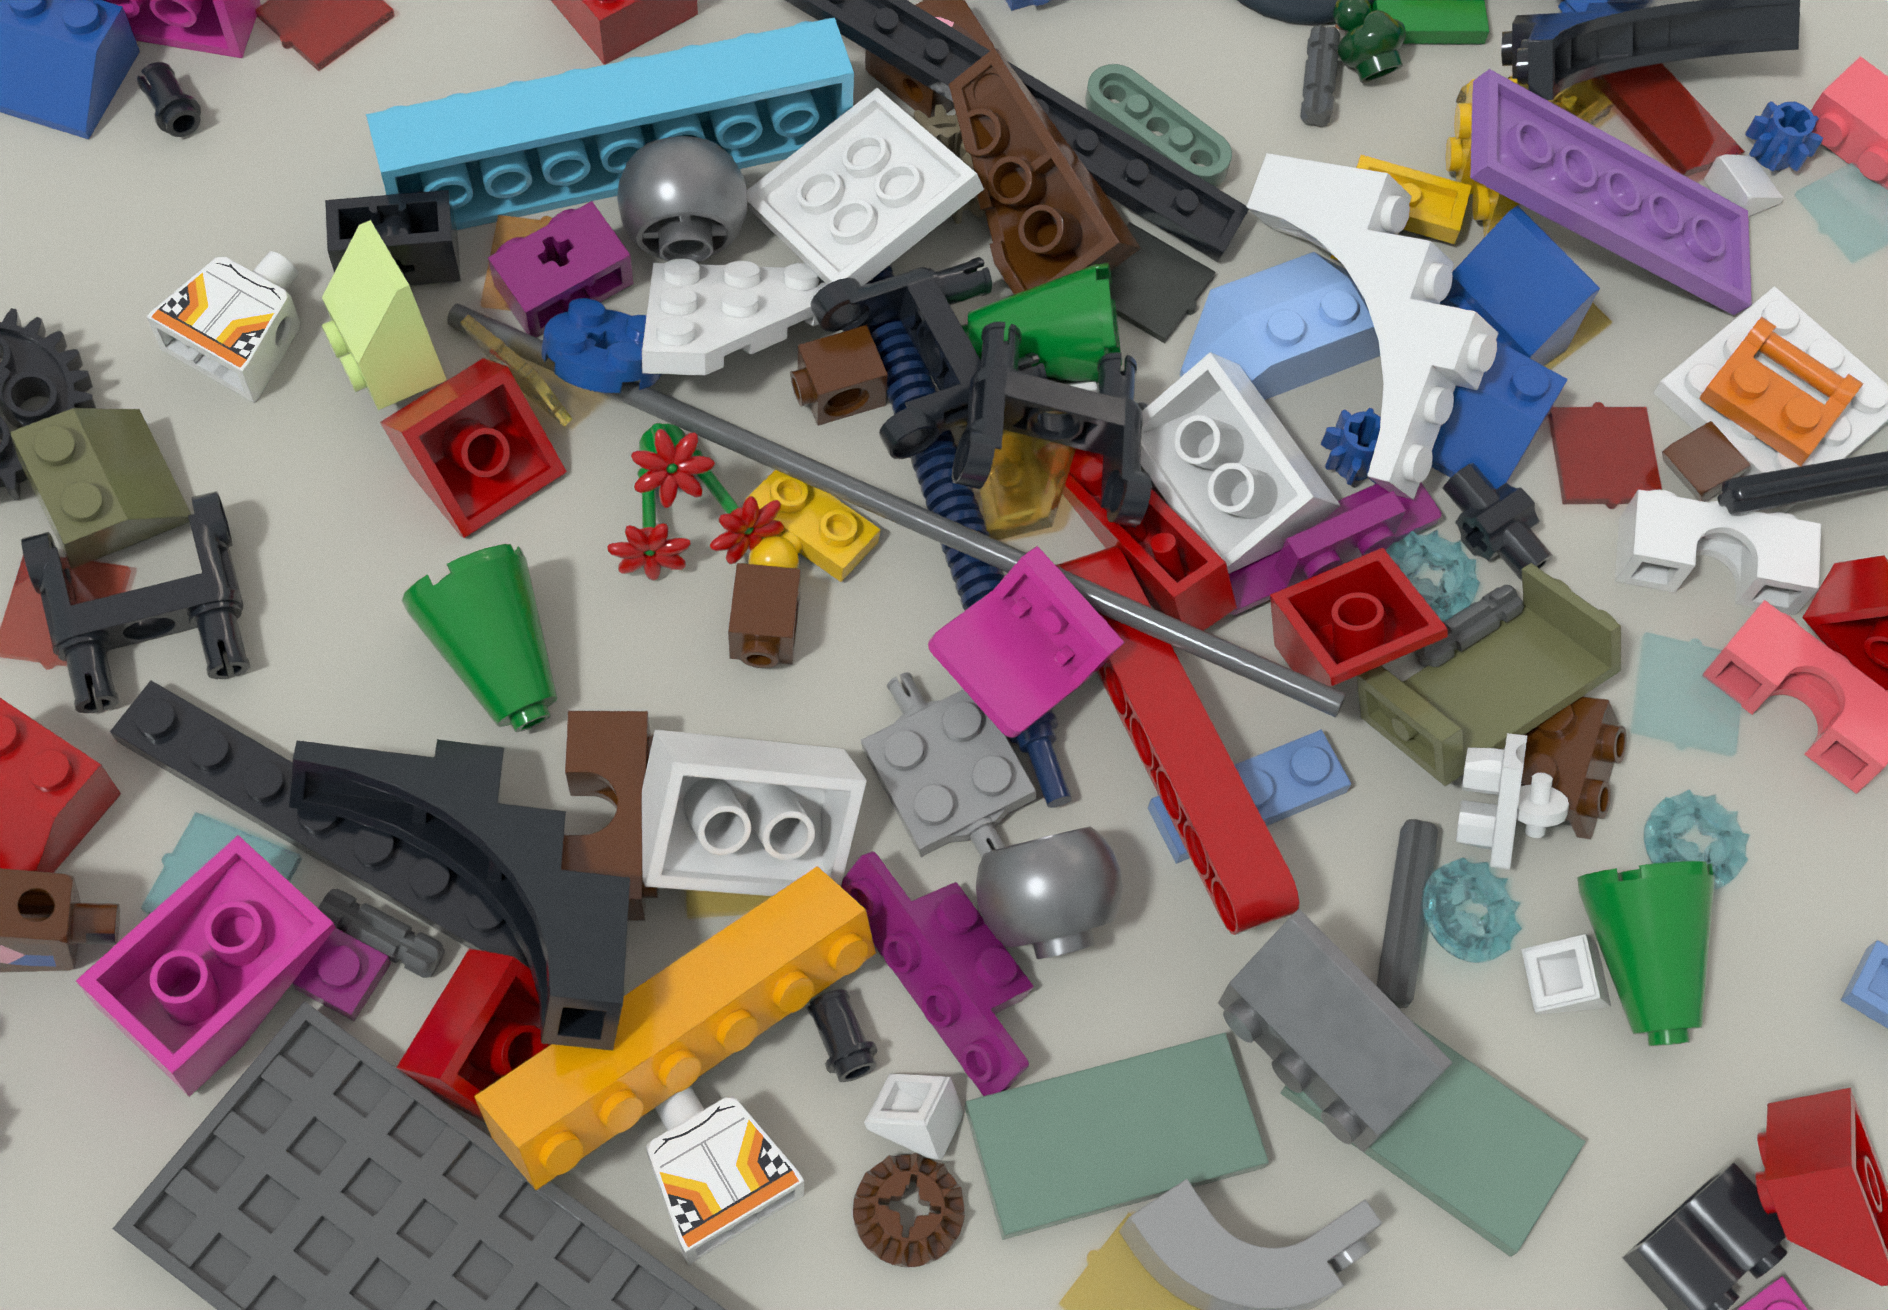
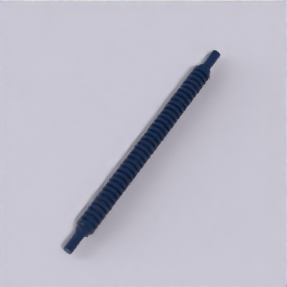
(974, 579)

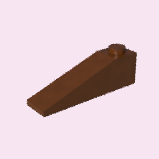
(1037, 193)

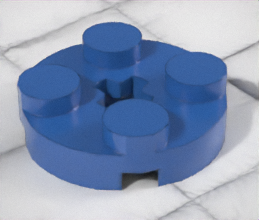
(596, 347)

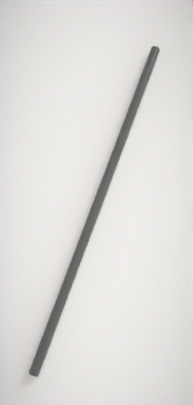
(935, 526)

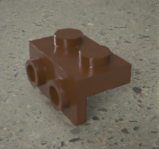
(1579, 754)

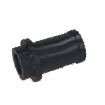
(174, 109)
(842, 1036)

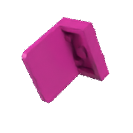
(1025, 644)

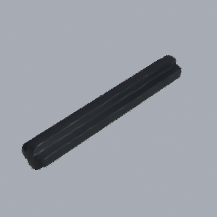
(1804, 483)

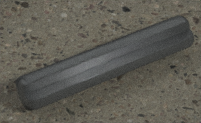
(1405, 913)

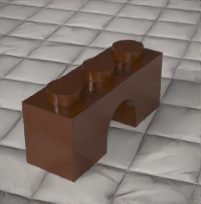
(609, 761)

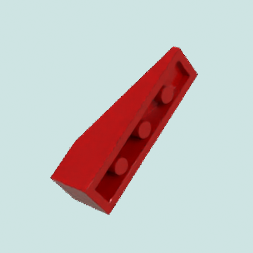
(1165, 554)

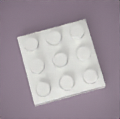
(862, 191)
(1853, 428)

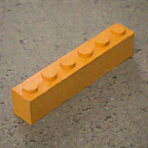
(678, 1027)

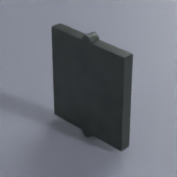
(1157, 285)

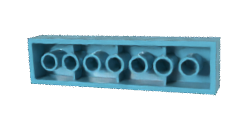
(574, 132)

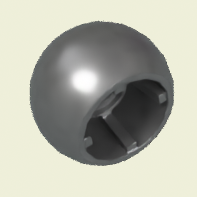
(682, 198)
(1050, 891)

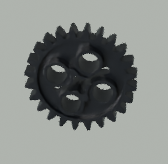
(29, 369)

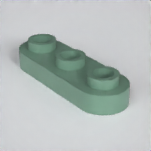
(1148, 109)

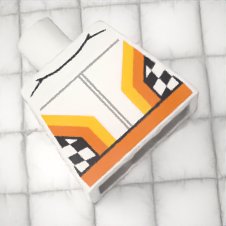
(231, 322)
(717, 1172)

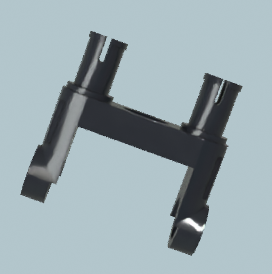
(923, 305)
(1095, 422)
(90, 629)

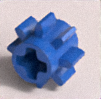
(1783, 136)
(1352, 444)

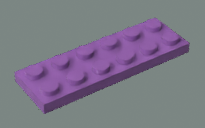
(1609, 192)

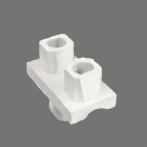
(1501, 774)

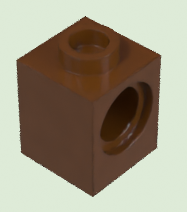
(840, 375)
(764, 615)

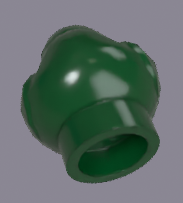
(1371, 39)

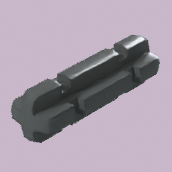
(1320, 75)
(1473, 625)
(383, 932)

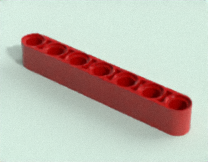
(1190, 765)

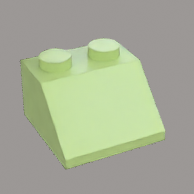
(378, 324)

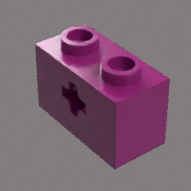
(560, 263)

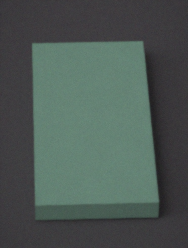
(1114, 1135)
(1475, 1151)

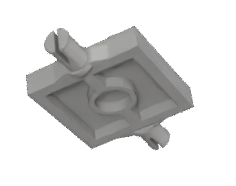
(947, 770)

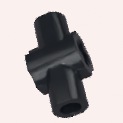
(1496, 520)

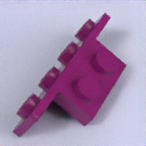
(1357, 527)
(948, 967)

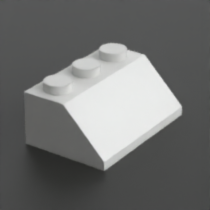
(1230, 464)
(745, 813)

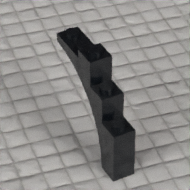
(1610, 37)
(512, 854)

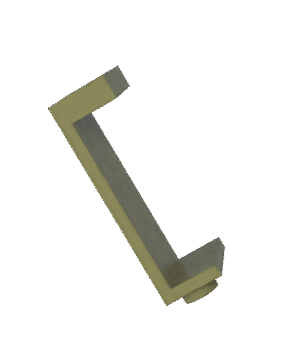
(1498, 684)

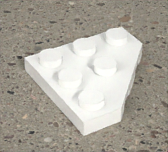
(713, 310)

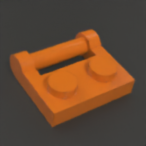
(1771, 404)

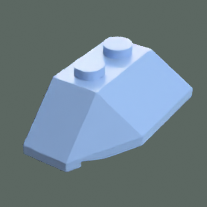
(1287, 325)

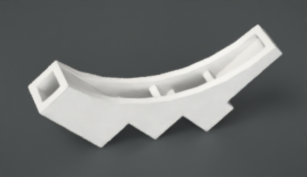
(1402, 279)

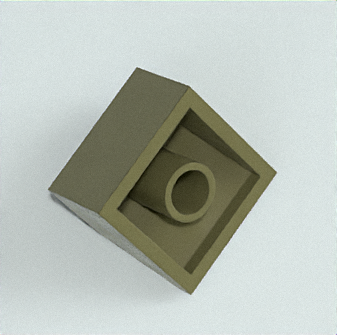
(99, 480)

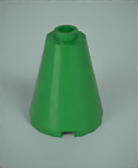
(1061, 321)
(489, 633)
(1655, 942)

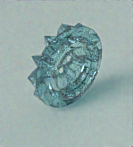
(1456, 586)
(1675, 818)
(1463, 932)

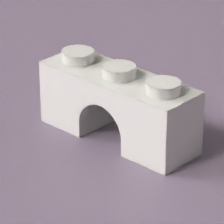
(1768, 554)

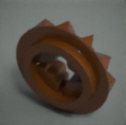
(881, 1227)

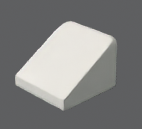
(1743, 183)
(1566, 976)
(917, 1113)

